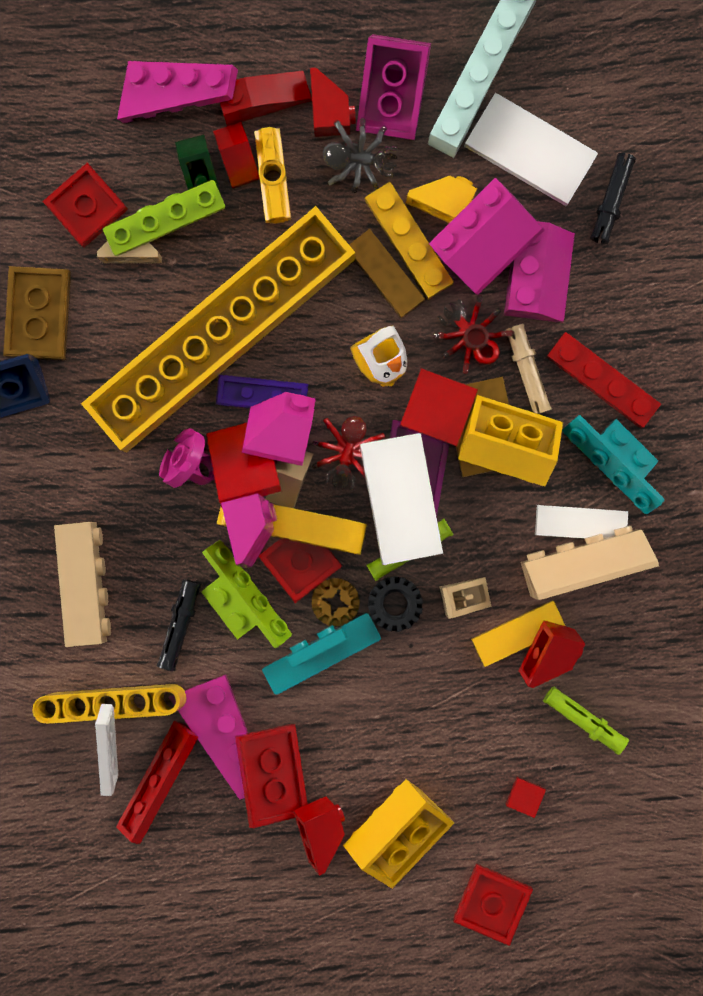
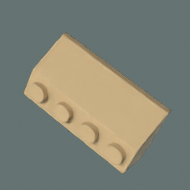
(588, 563)

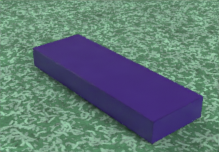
(247, 392)

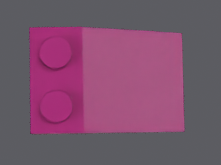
(393, 85)

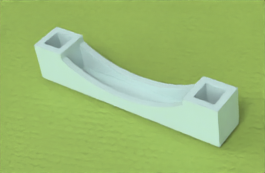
(478, 75)

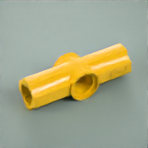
(271, 158)

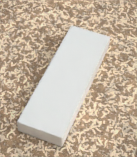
(578, 521)
(107, 749)

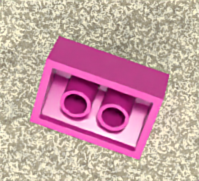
(486, 236)
(541, 276)

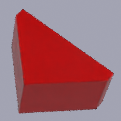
(236, 155)

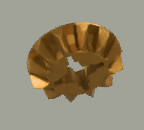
(328, 589)

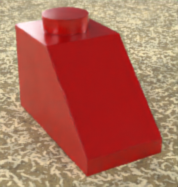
(329, 105)
(551, 653)
(320, 831)

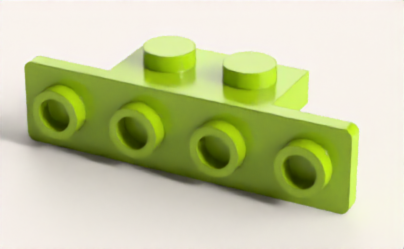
(163, 218)
(239, 600)

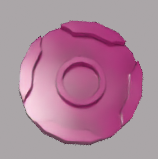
(185, 460)

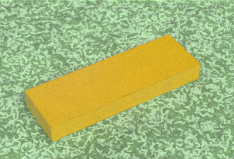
(514, 634)

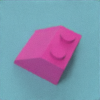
(248, 526)

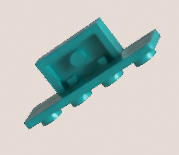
(619, 458)
(321, 653)

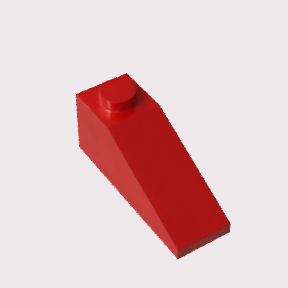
(265, 95)

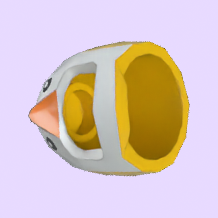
(381, 356)

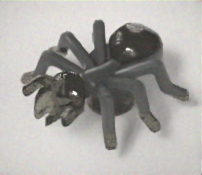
(353, 157)

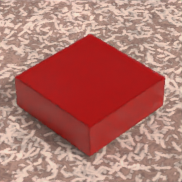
(525, 797)

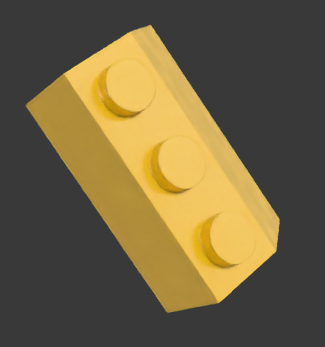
(511, 441)
(398, 834)

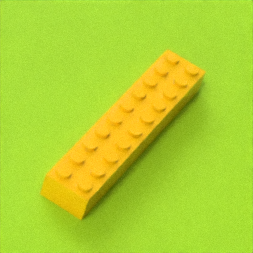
(219, 330)

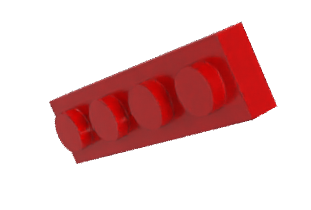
(603, 380)
(157, 782)

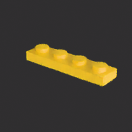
(408, 240)

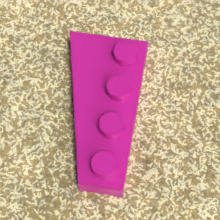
(171, 86)
(216, 720)

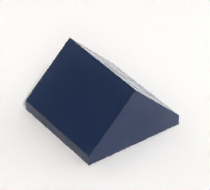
(21, 385)

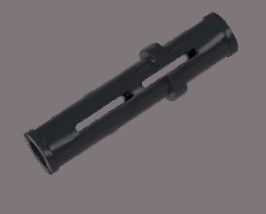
(609, 210)
(178, 626)

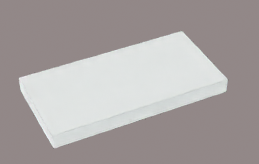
(530, 149)
(401, 498)

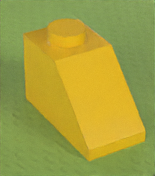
(443, 197)

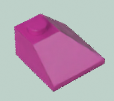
(280, 428)

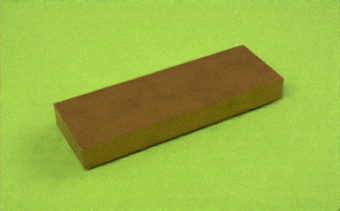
(386, 274)

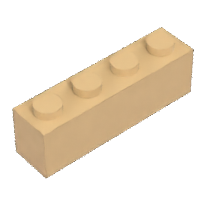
(81, 584)

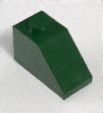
(196, 161)

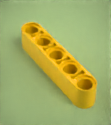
(315, 529)
(123, 698)

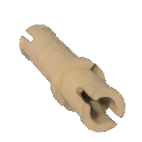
(528, 369)

